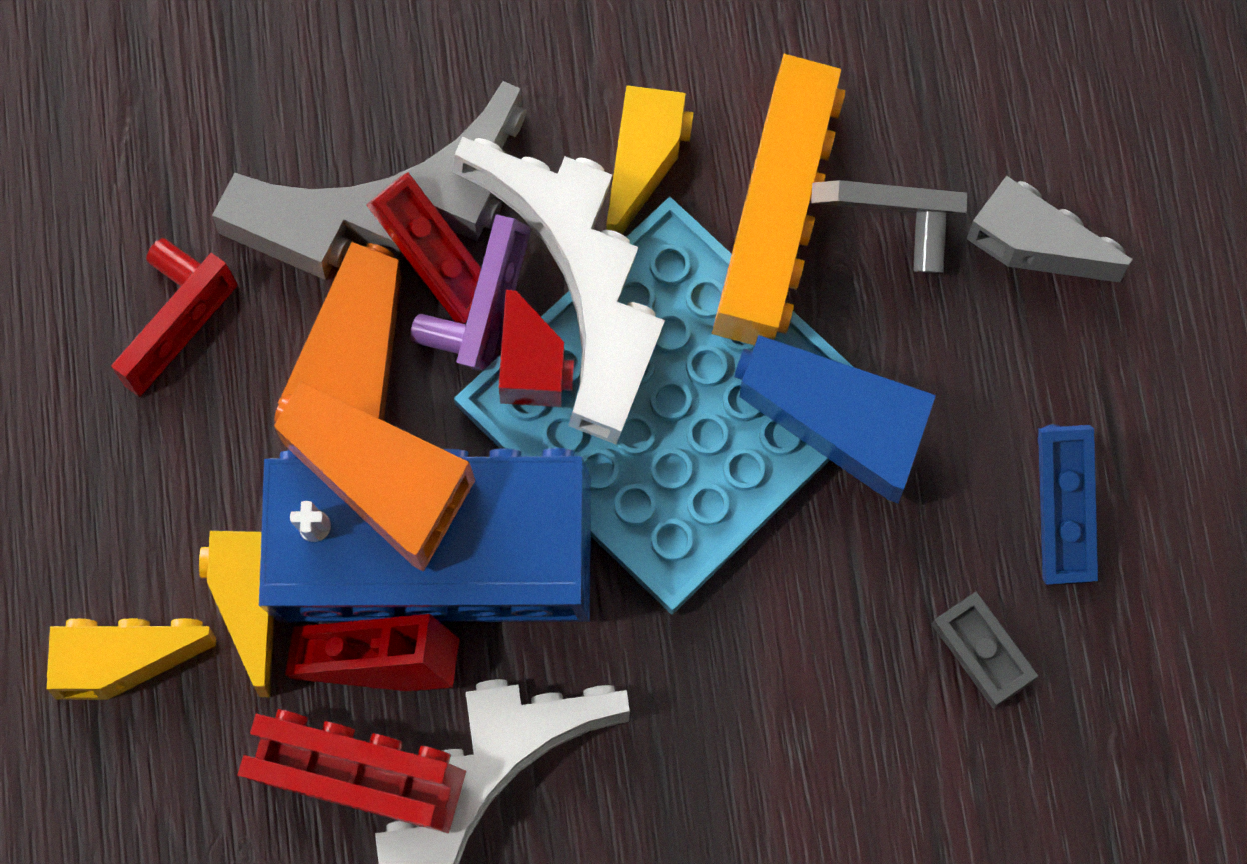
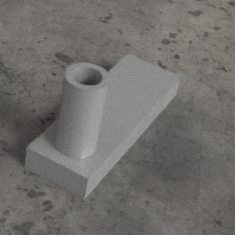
(928, 205)

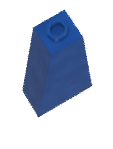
(839, 410)

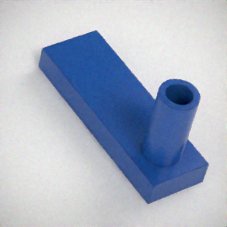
(1068, 504)

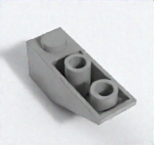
(1036, 236)

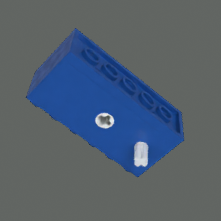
(506, 557)

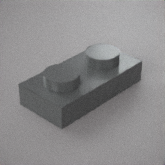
(984, 650)

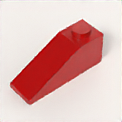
(376, 653)

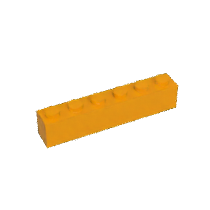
(778, 200)

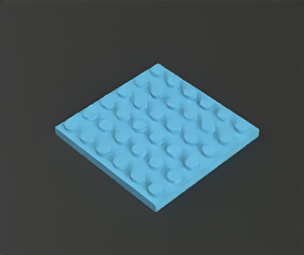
(693, 457)

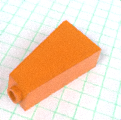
(354, 332)
(383, 473)

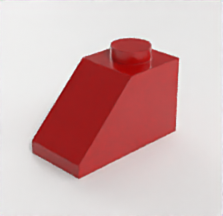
(531, 358)

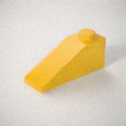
(646, 149)
(234, 579)

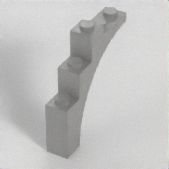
(313, 224)

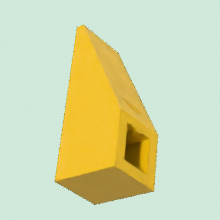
(108, 660)

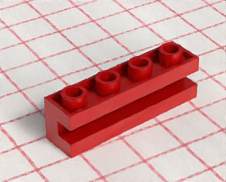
(355, 772)

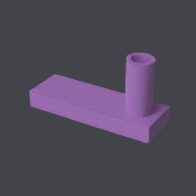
(481, 337)

